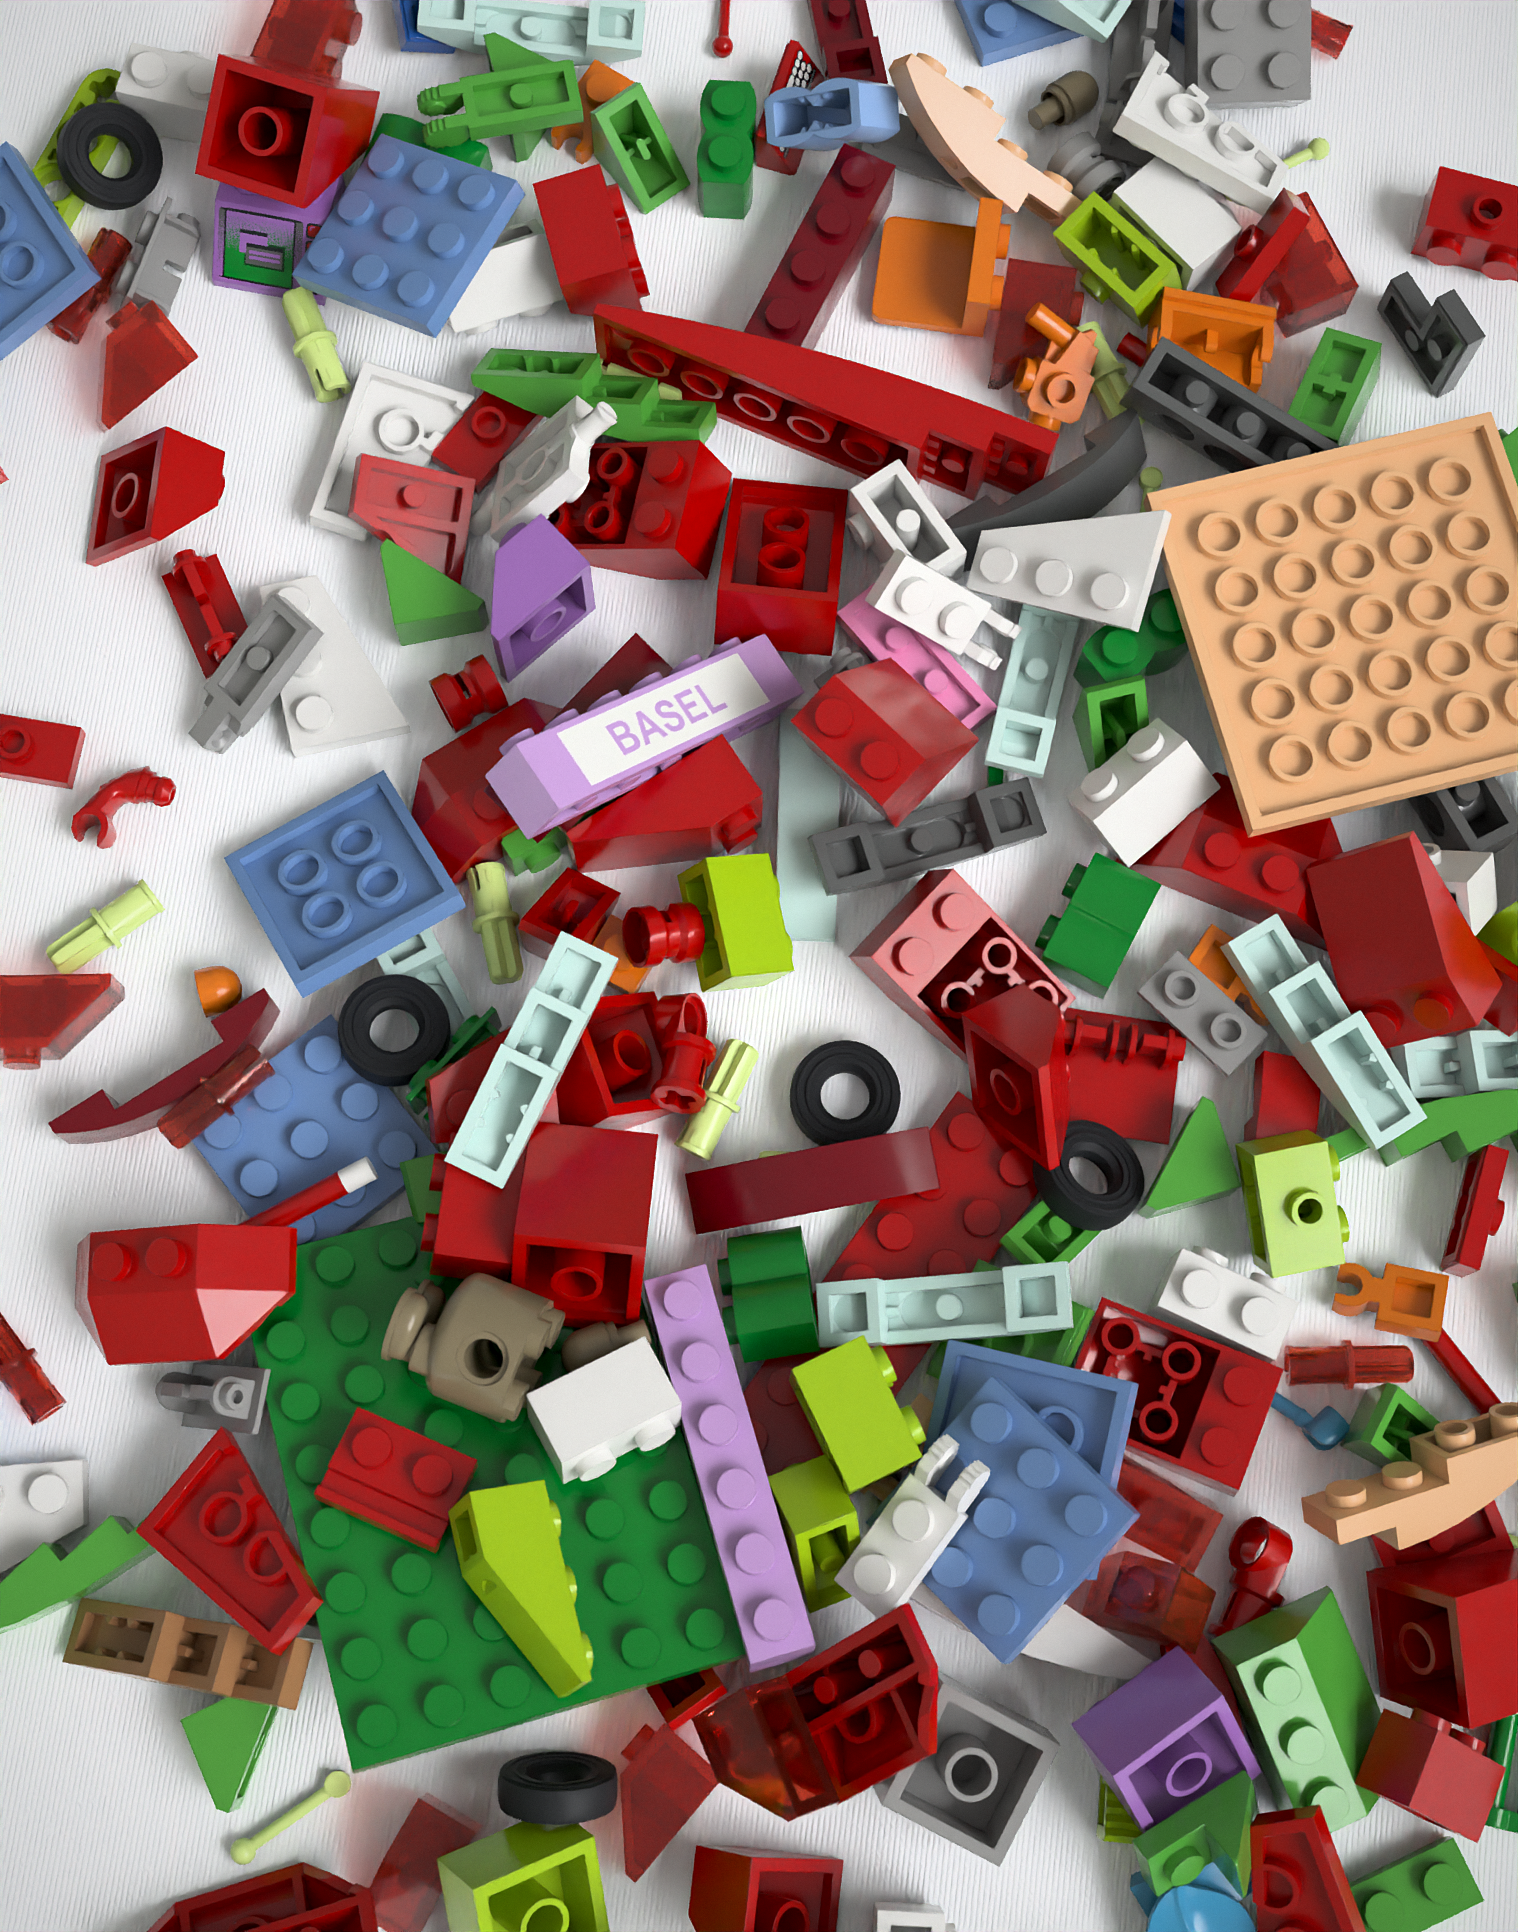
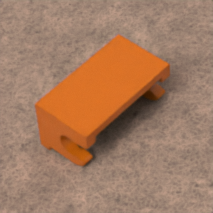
(1217, 330)

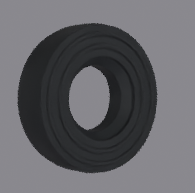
(137, 136)
(386, 994)
(849, 1058)
(1115, 1160)
(557, 1787)

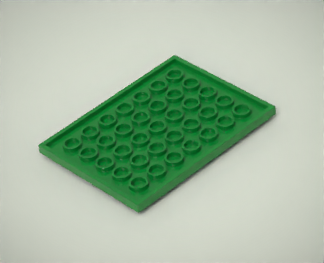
(399, 1625)

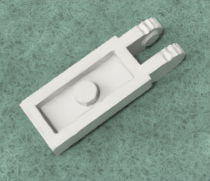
(938, 607)
(911, 1531)

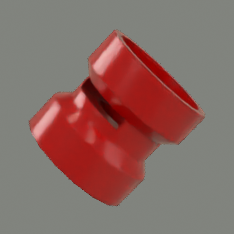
(481, 687)
(665, 934)

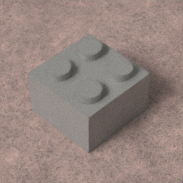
(1249, 52)
(979, 1777)

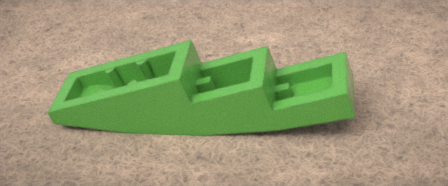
(550, 379)
(1458, 1122)
(57, 1578)

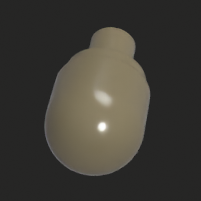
(1065, 100)
(597, 1341)

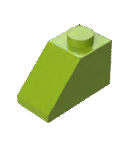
(817, 1528)

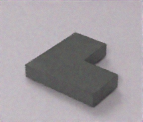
(1434, 337)

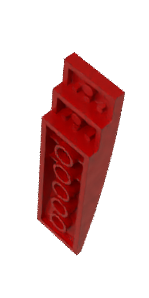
(830, 404)

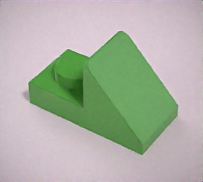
(1044, 1238)
(1201, 1833)

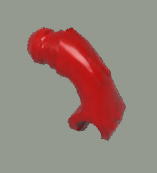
(130, 787)

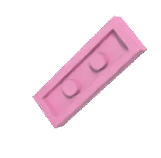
(920, 657)

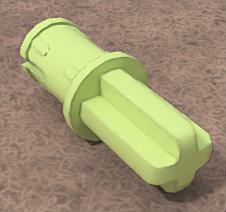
(315, 345)
(1108, 374)
(495, 922)
(104, 928)
(722, 1090)

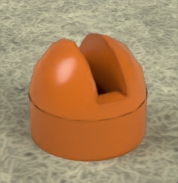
(217, 989)

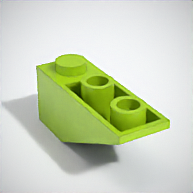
(518, 1571)

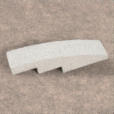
(1064, 1640)

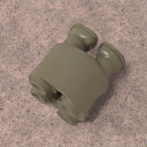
(455, 1342)

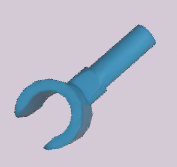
(1322, 1430)

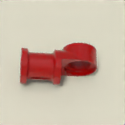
(682, 1031)
(1257, 1580)

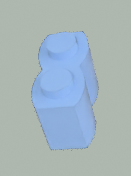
(832, 114)

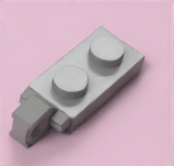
(254, 673)

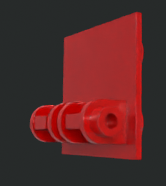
(1123, 1072)

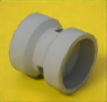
(1085, 169)

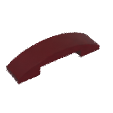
(846, 40)
(104, 1120)
(812, 1180)

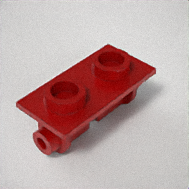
(205, 607)

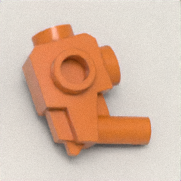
(1060, 381)

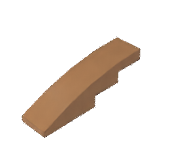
(185, 1653)

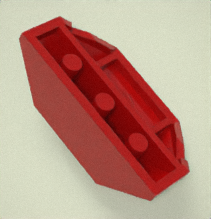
(449, 794)
(1246, 876)
(181, 1289)
(871, 1702)
(279, 1901)

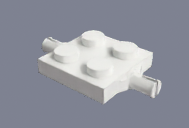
(544, 469)

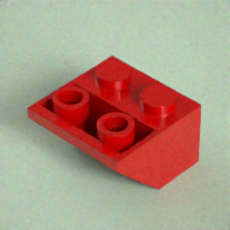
(591, 241)

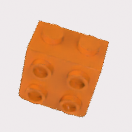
(941, 272)

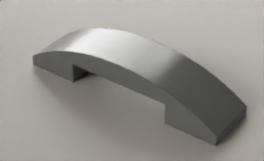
(1070, 493)
(927, 839)

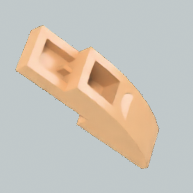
(961, 136)
(1449, 1479)

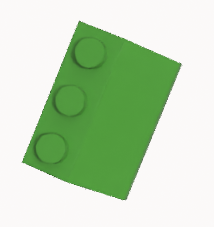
(1305, 1705)

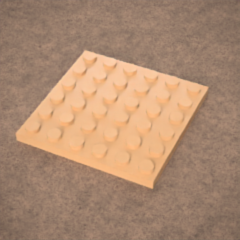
(1354, 619)

